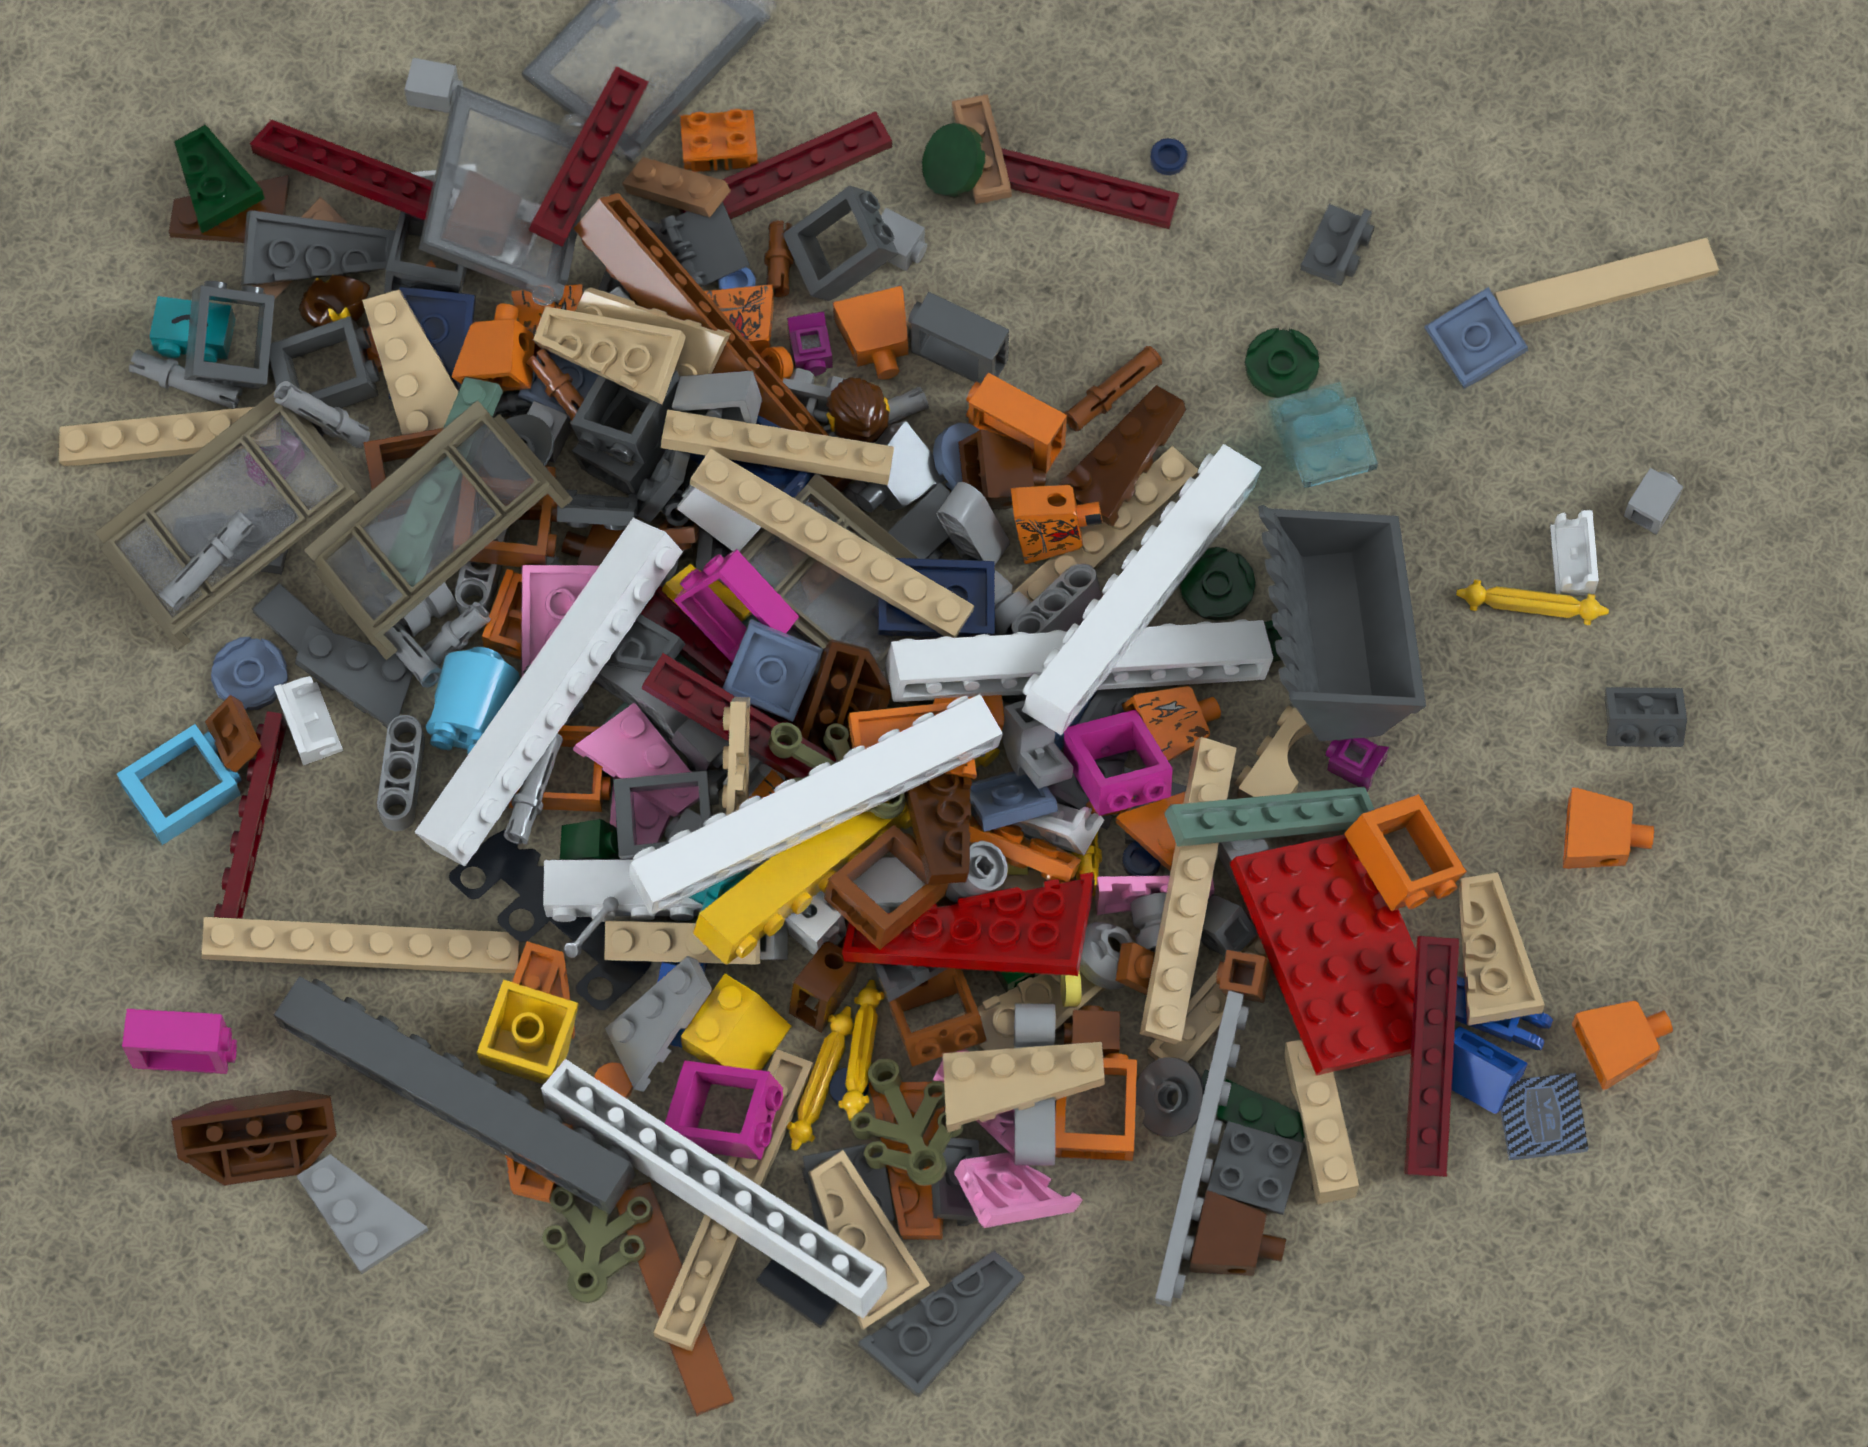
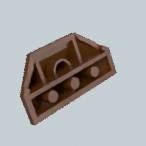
(842, 683)
(255, 1135)

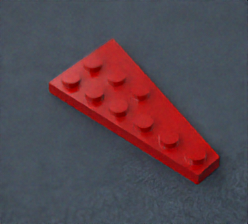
(992, 931)

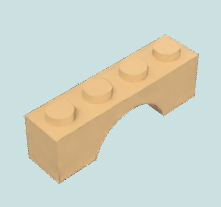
(1271, 771)
(1324, 1127)

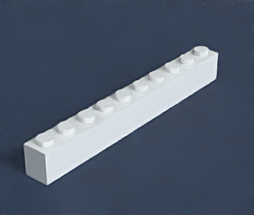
(1140, 590)
(1006, 662)
(548, 691)
(814, 803)
(581, 887)
(716, 1189)

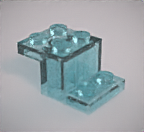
(1322, 435)

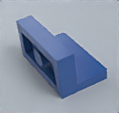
(1483, 1070)

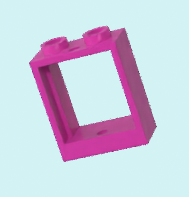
(715, 617)
(1112, 736)
(178, 1041)
(690, 1101)

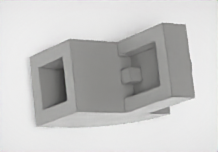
(1032, 748)

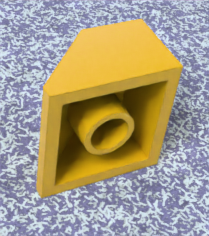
(734, 1028)
(527, 1032)

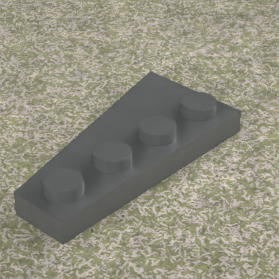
(933, 1332)

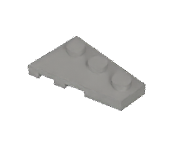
(651, 1023)
(358, 1213)

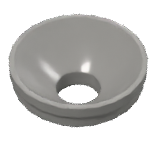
(1098, 959)

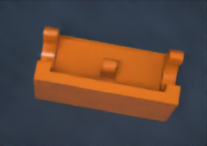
(504, 628)

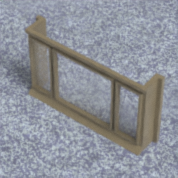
(264, 466)
(429, 520)
(822, 598)

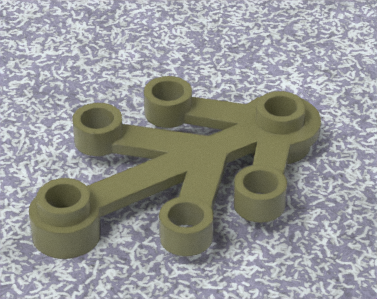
(792, 736)
(908, 1130)
(595, 1237)

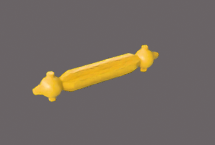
(1532, 602)
(861, 1049)
(820, 1078)

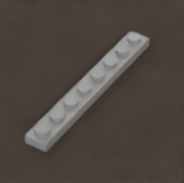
(1198, 1166)

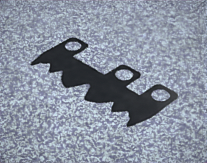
(519, 869)

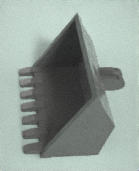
(1343, 620)

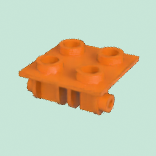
(718, 137)

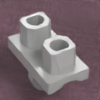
(810, 395)

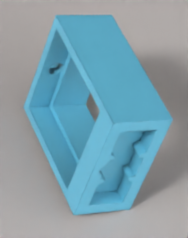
(196, 810)

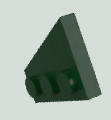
(214, 179)

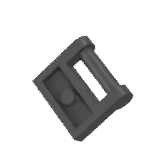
(598, 509)

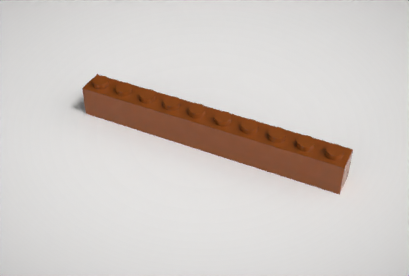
(660, 282)

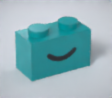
(171, 328)

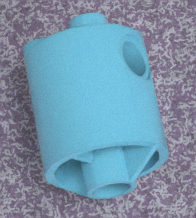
(469, 696)

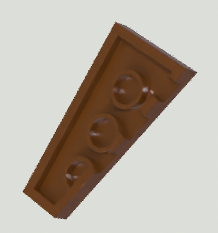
(1125, 453)
(941, 827)

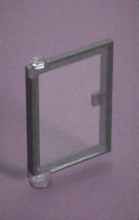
(661, 41)
(489, 188)

